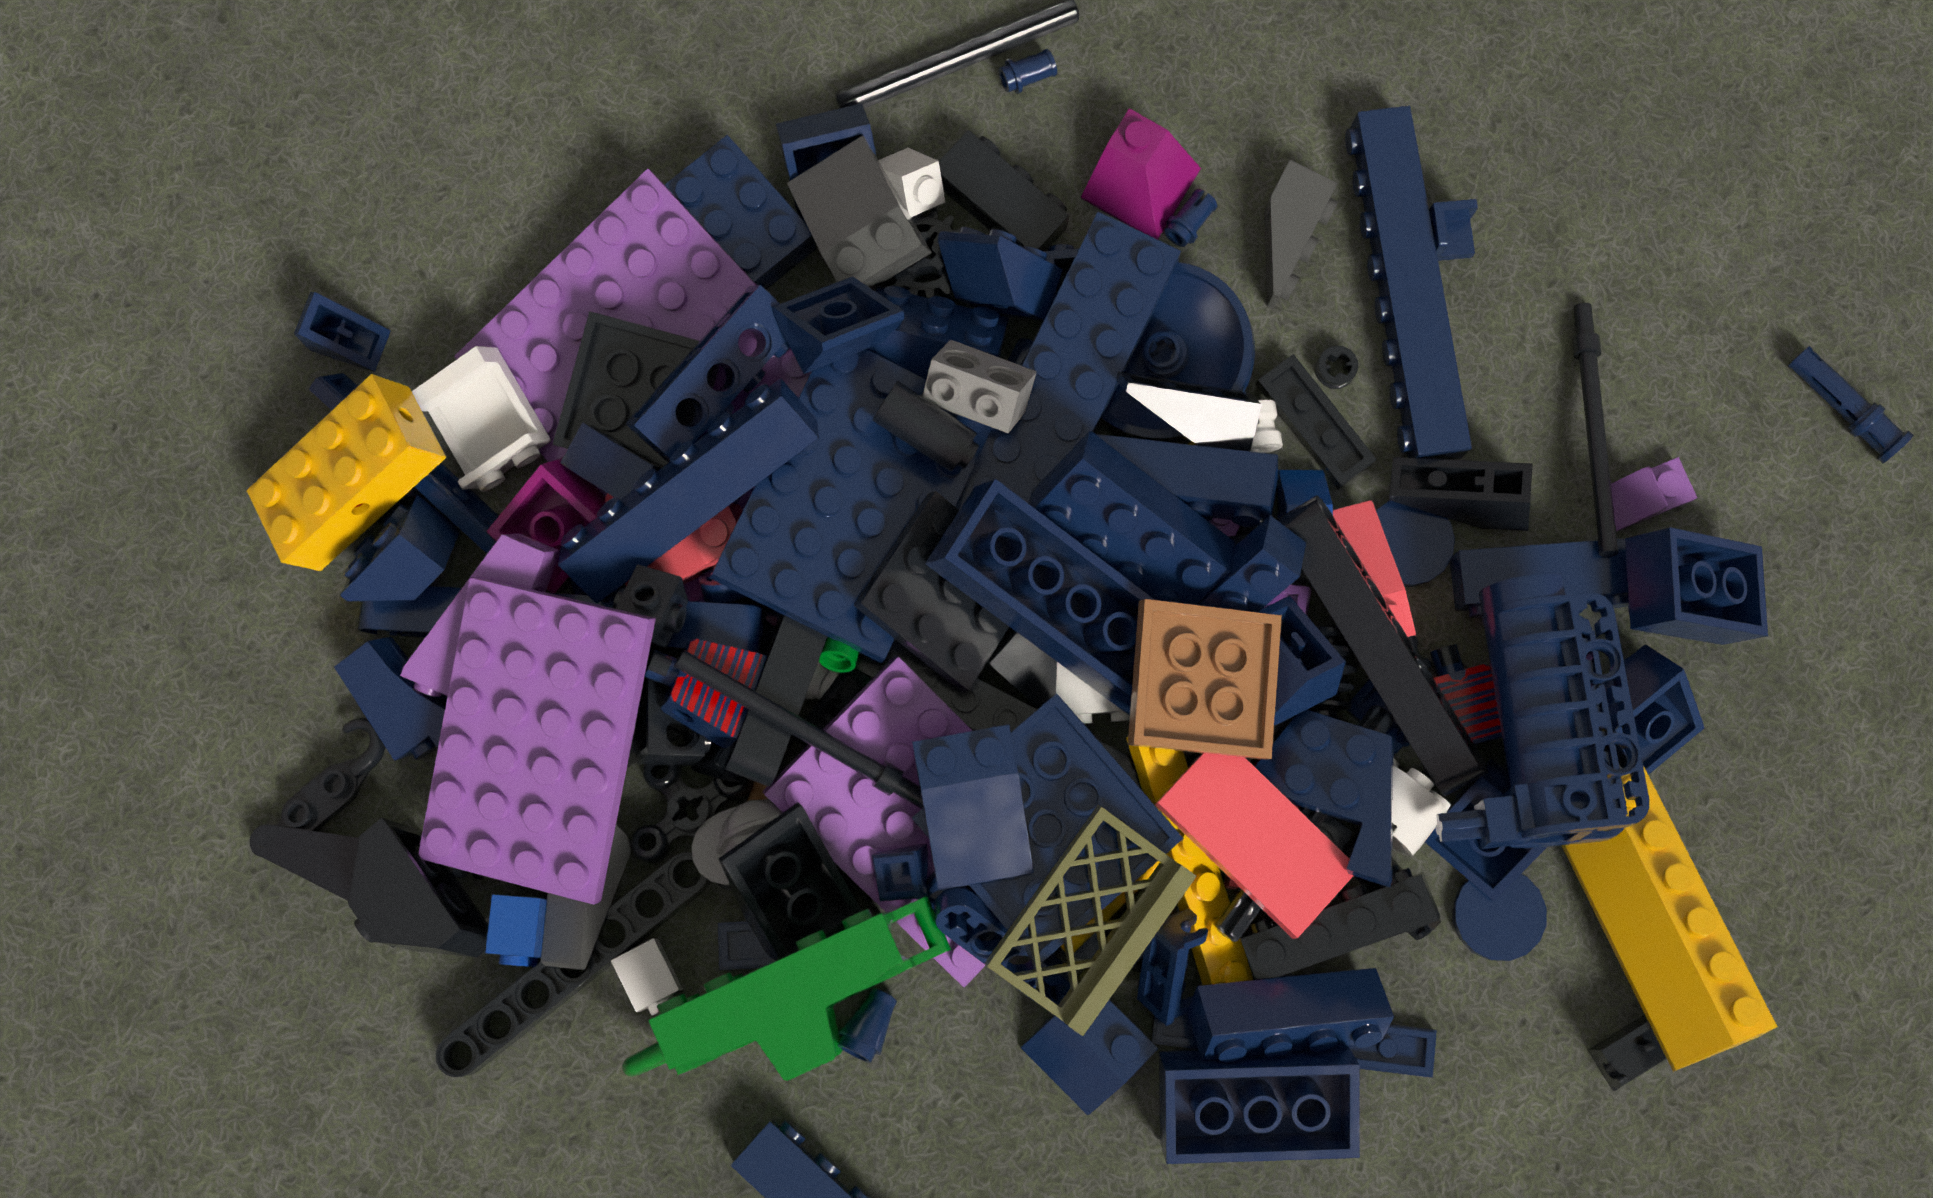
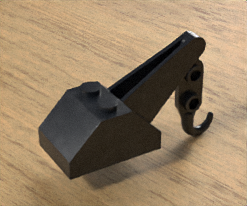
(380, 873)

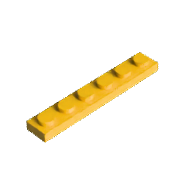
(1218, 957)

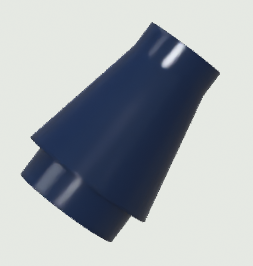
(867, 1028)

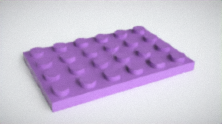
(536, 739)
(853, 814)

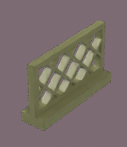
(1128, 935)

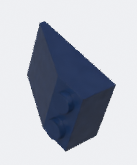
(973, 807)

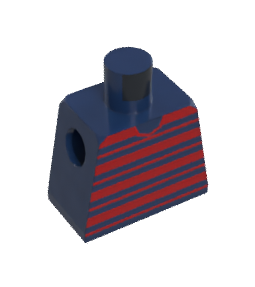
(1468, 693)
(698, 704)

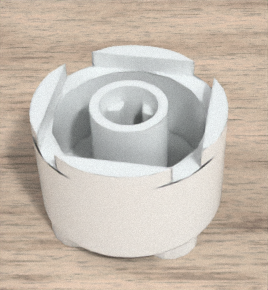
(1413, 809)

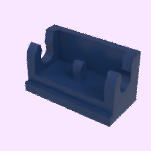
(1165, 966)

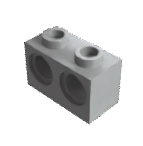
(979, 386)

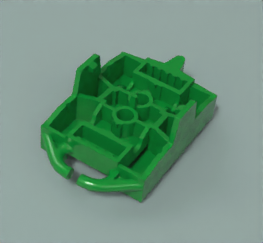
(788, 1001)

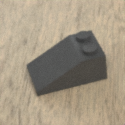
(857, 216)

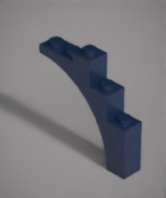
(399, 713)

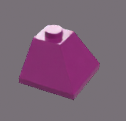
(1141, 175)

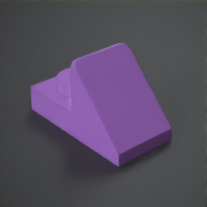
(1650, 493)

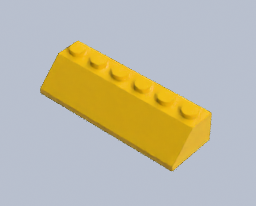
(1670, 938)

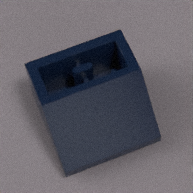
(999, 273)
(403, 555)
(1307, 662)

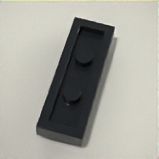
(1316, 421)

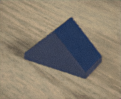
(340, 333)

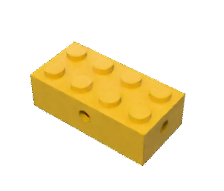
(345, 473)

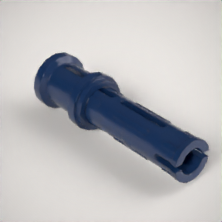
(1864, 419)

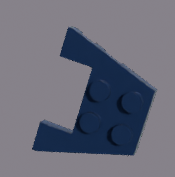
(1343, 775)

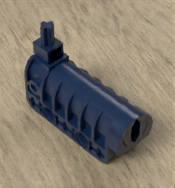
(1555, 721)

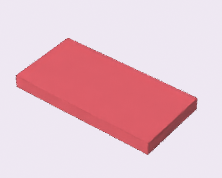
(1257, 839)

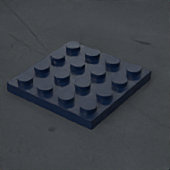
(1061, 783)

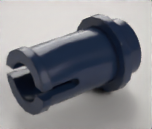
(1027, 71)
(1183, 227)

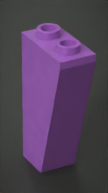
(512, 561)

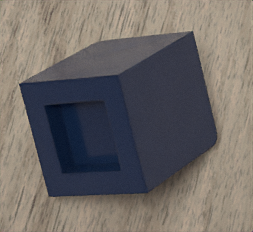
(1453, 228)

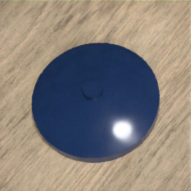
(1192, 337)

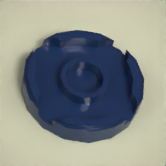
(1418, 541)
(1500, 927)

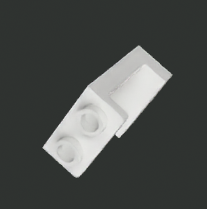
(483, 417)

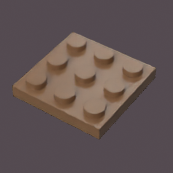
(1204, 679)

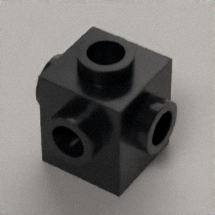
(655, 596)

